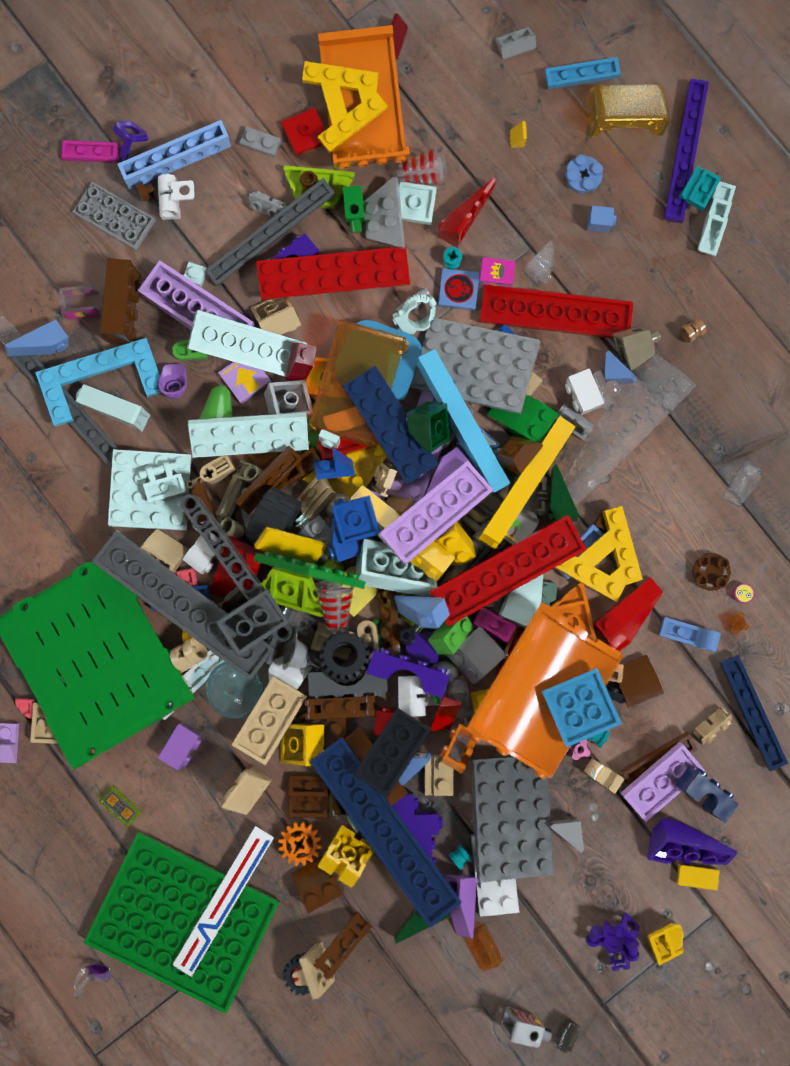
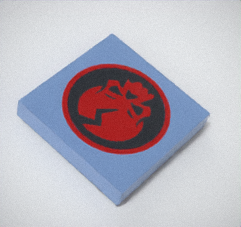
(458, 289)

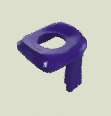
(128, 138)

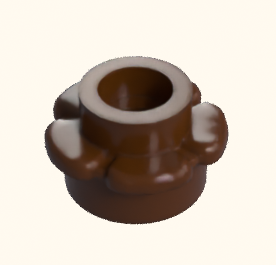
(308, 175)

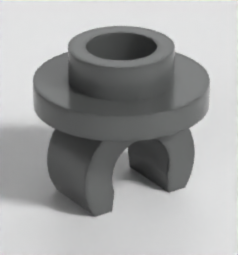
(313, 659)

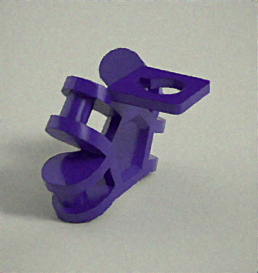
(617, 940)

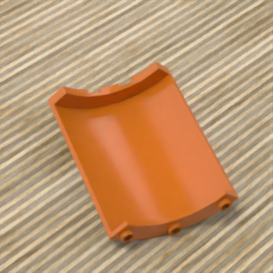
(514, 708)

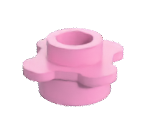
(583, 752)

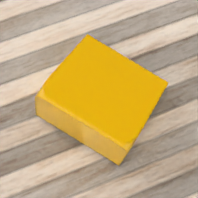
(518, 135)

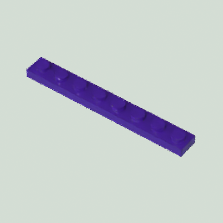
(686, 149)

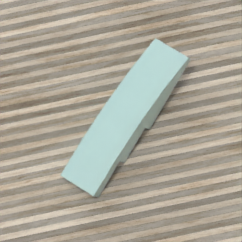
(716, 218)

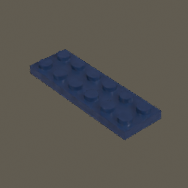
(389, 424)

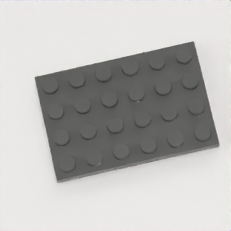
(510, 820)

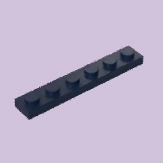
(753, 713)

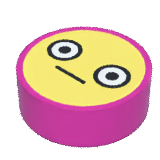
(743, 593)

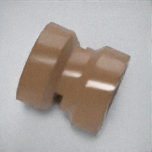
(691, 331)

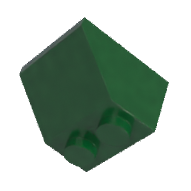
(429, 425)

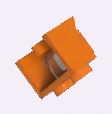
(459, 749)

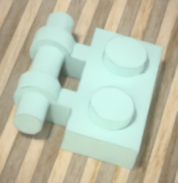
(165, 487)

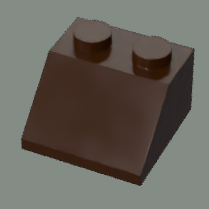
(316, 886)

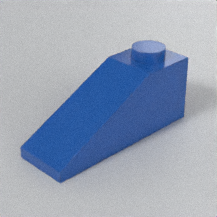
(337, 550)

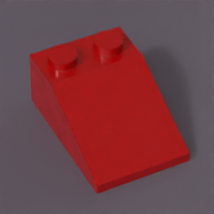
(222, 581)

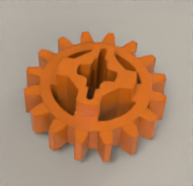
(293, 838)

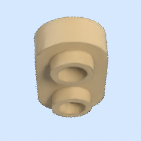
(371, 638)

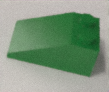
(530, 424)

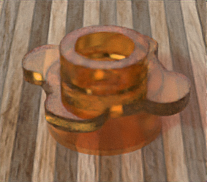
(731, 620)

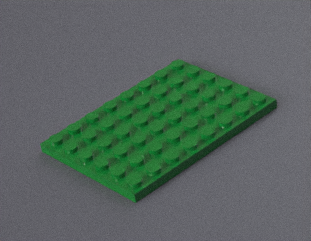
(155, 910)

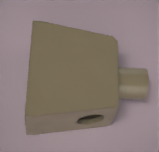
(635, 346)

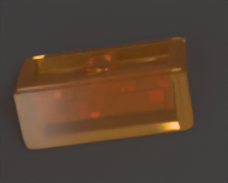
(484, 948)

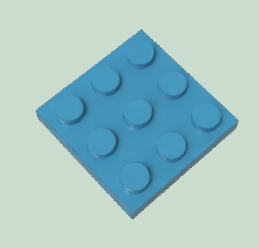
(581, 707)

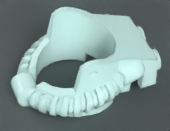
(408, 326)

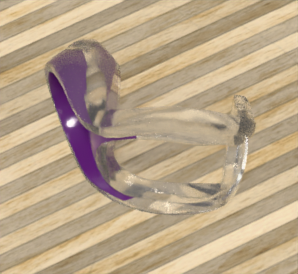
(96, 972)

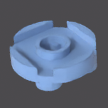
(584, 164)

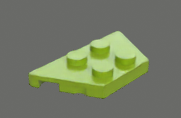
(334, 178)
(293, 590)

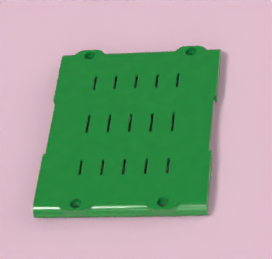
(63, 703)

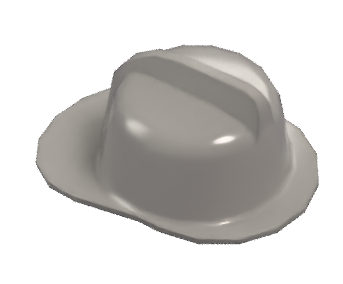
(294, 652)

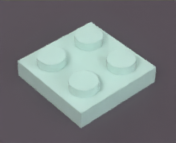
(417, 202)

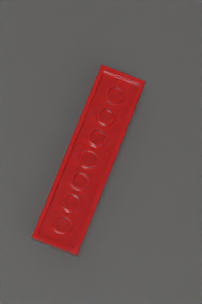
(333, 273)
(555, 311)
(510, 569)

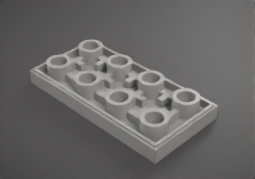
(114, 216)

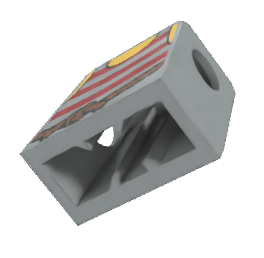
(524, 1028)

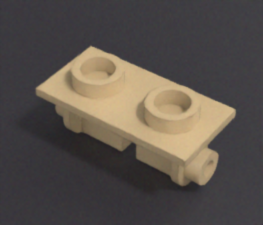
(719, 721)

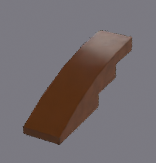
(302, 469)
(361, 745)

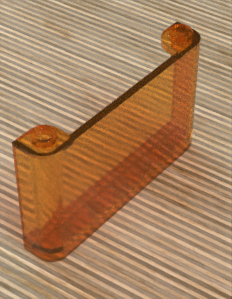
(351, 354)

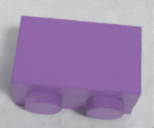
(179, 746)

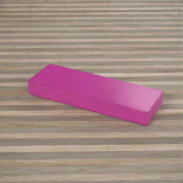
(90, 151)

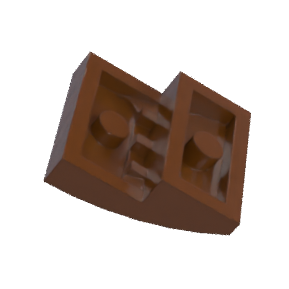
(639, 682)
(307, 797)

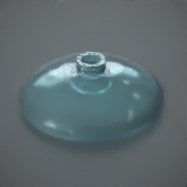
(244, 691)

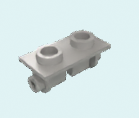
(261, 203)
(582, 427)

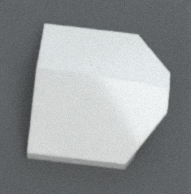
(291, 676)

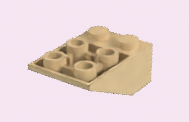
(245, 794)

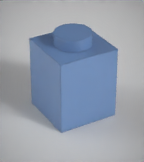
(601, 219)

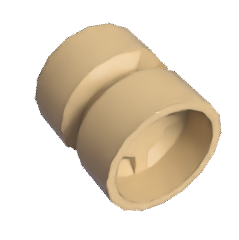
(188, 654)

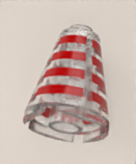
(424, 168)
(335, 604)

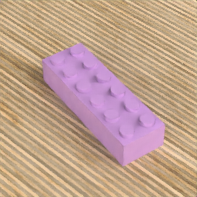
(182, 297)

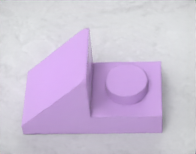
(9, 742)

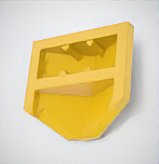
(666, 943)

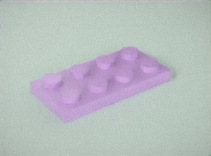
(657, 784)

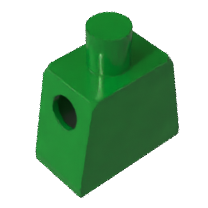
(354, 202)

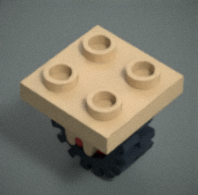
(304, 977)

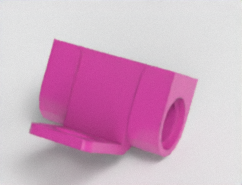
(494, 625)

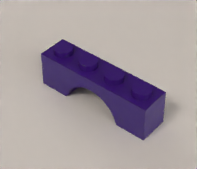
(433, 680)

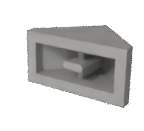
(569, 830)

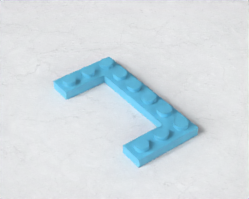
(54, 378)

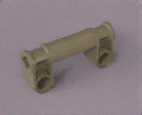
(245, 474)

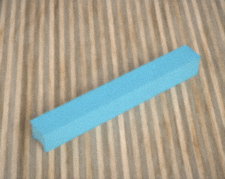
(462, 420)

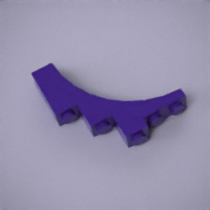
(420, 823)

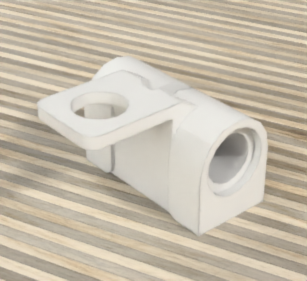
(170, 196)
(411, 696)

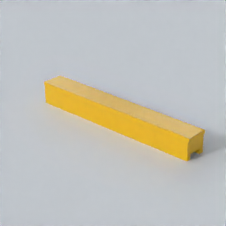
(526, 483)

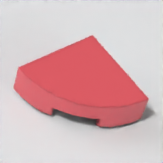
(189, 576)
(25, 706)

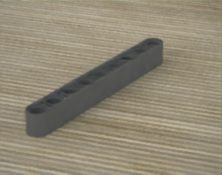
(235, 556)

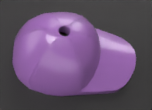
(173, 381)

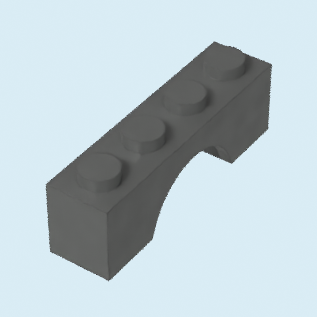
(321, 686)

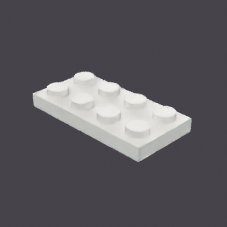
(495, 896)

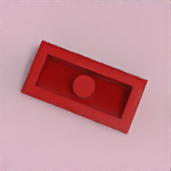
(445, 714)

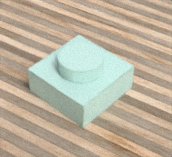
(195, 273)
(329, 439)

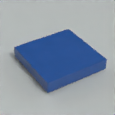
(356, 519)

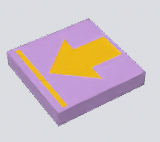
(244, 380)

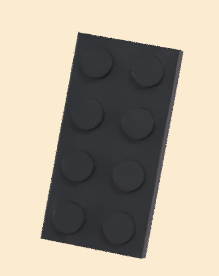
(392, 752)

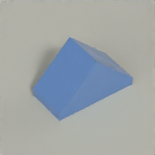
(617, 371)

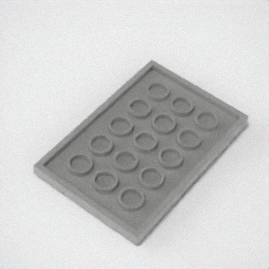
(483, 363)

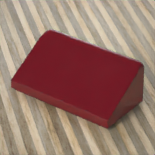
(399, 33)

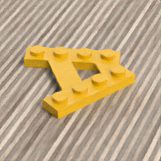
(332, 81)
(616, 540)

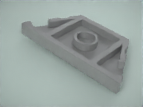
(384, 215)

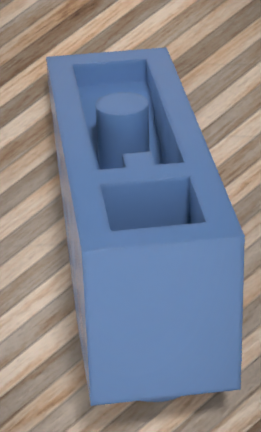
(41, 341)
(423, 611)

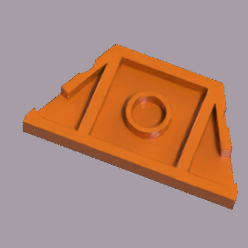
(576, 609)

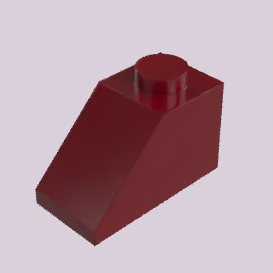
(300, 361)

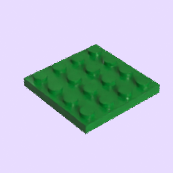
(310, 569)

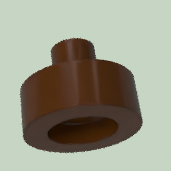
(144, 190)

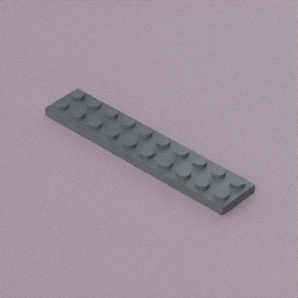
(175, 600)

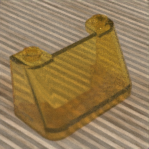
(628, 107)

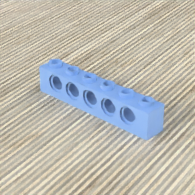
(175, 154)

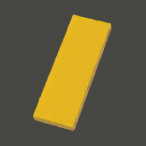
(290, 545)

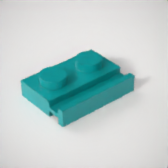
(700, 188)

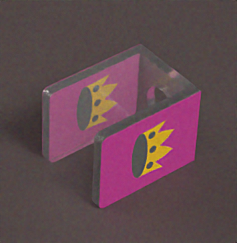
(496, 272)
(78, 292)

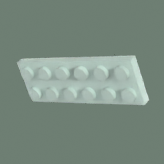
(240, 343)
(248, 434)

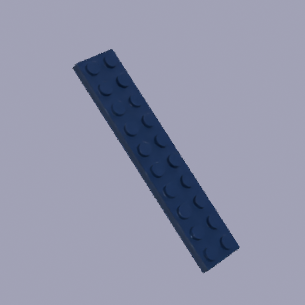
(386, 834)

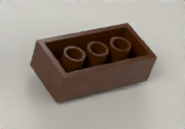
(120, 301)

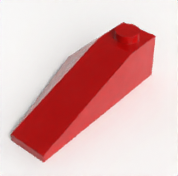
(460, 220)
(625, 618)

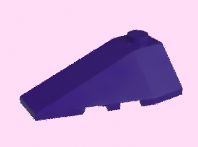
(678, 841)

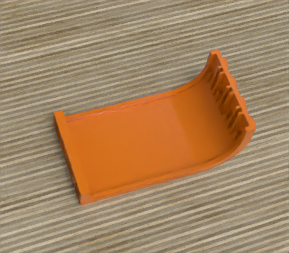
(384, 136)

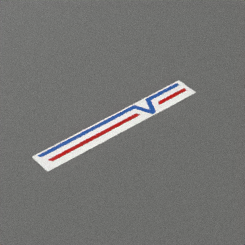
(223, 901)

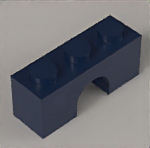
(717, 802)

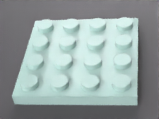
(128, 498)

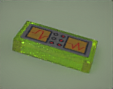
(120, 806)

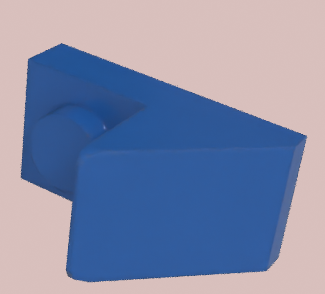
(337, 467)

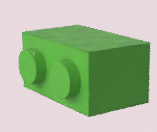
(448, 639)

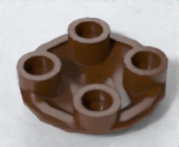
(711, 571)

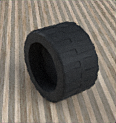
(274, 511)

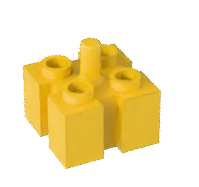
(346, 856)

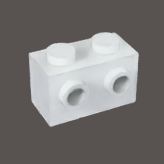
(584, 392)

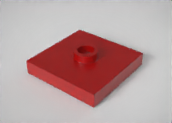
(304, 131)

